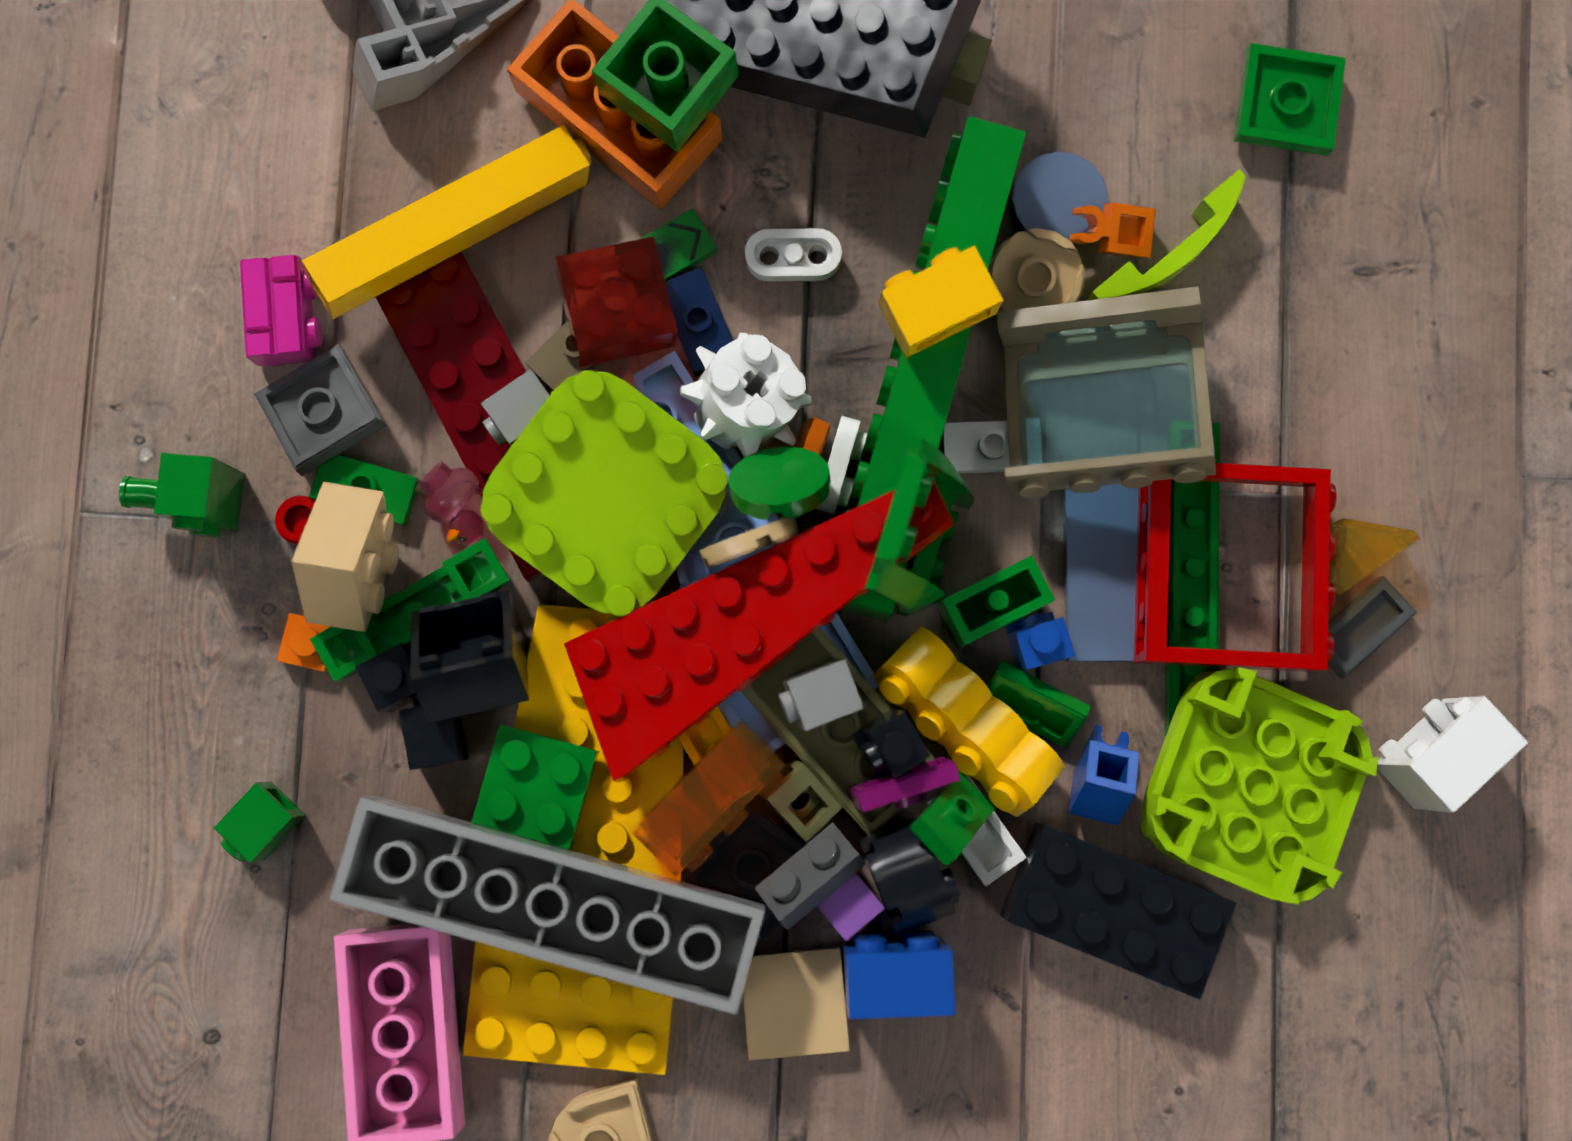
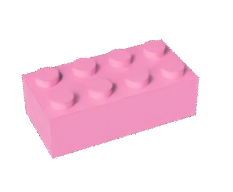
(399, 1034)

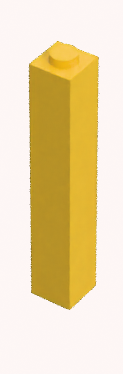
(447, 221)

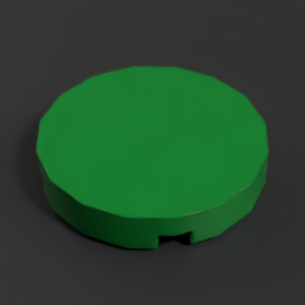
(779, 482)

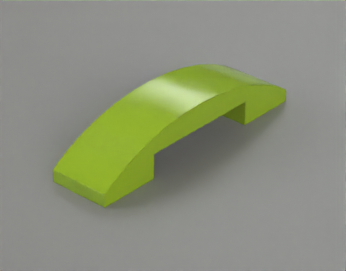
(1210, 214)

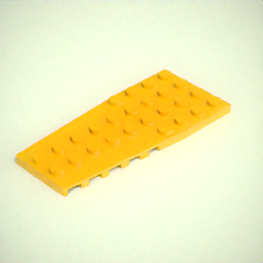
(543, 1009)

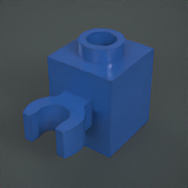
(1104, 779)

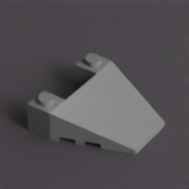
(421, 44)

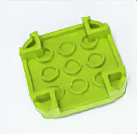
(604, 492)
(1257, 785)

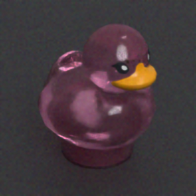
(445, 496)

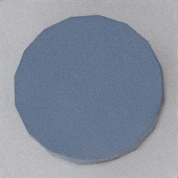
(1052, 189)

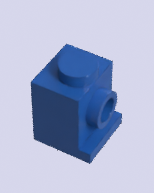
(1039, 641)

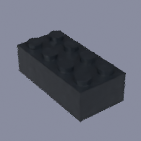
(1118, 910)

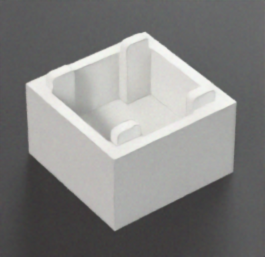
(1449, 753)

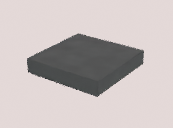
(320, 410)

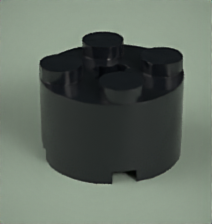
(909, 878)

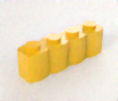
(972, 724)

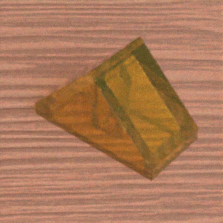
(1363, 549)

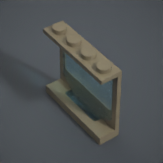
(1107, 393)

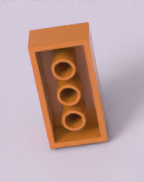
(559, 82)

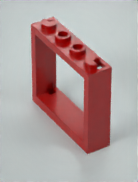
(1316, 590)

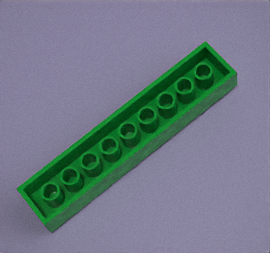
(921, 387)

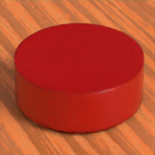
(293, 517)

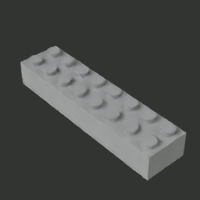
(548, 903)

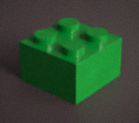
(666, 72)

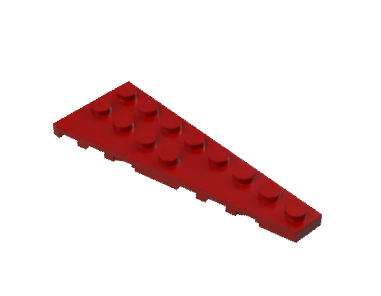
(696, 647)

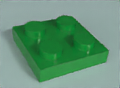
(1289, 99)
(535, 787)

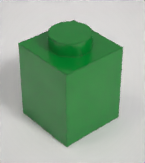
(258, 823)

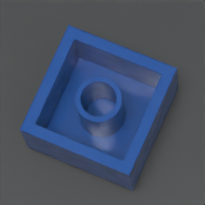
(898, 976)

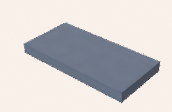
(1100, 572)

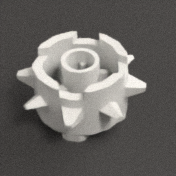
(747, 394)

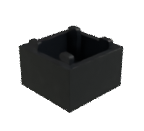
(468, 656)

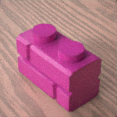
(278, 311)

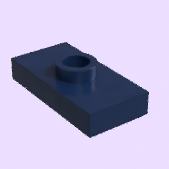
(697, 316)

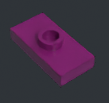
(906, 788)

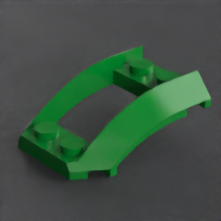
(918, 587)

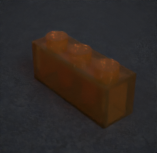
(710, 799)

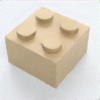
(345, 557)

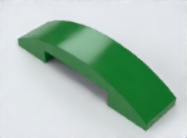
(460, 578)

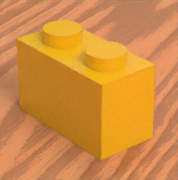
(939, 299)

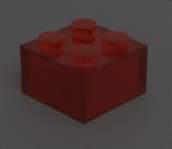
(616, 301)

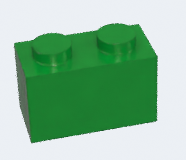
(995, 601)

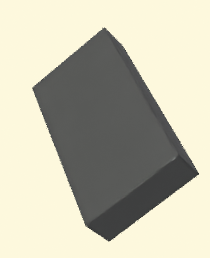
(1366, 624)

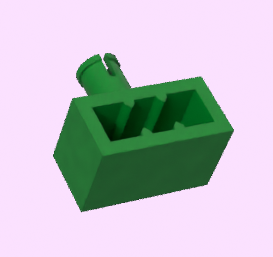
(190, 491)

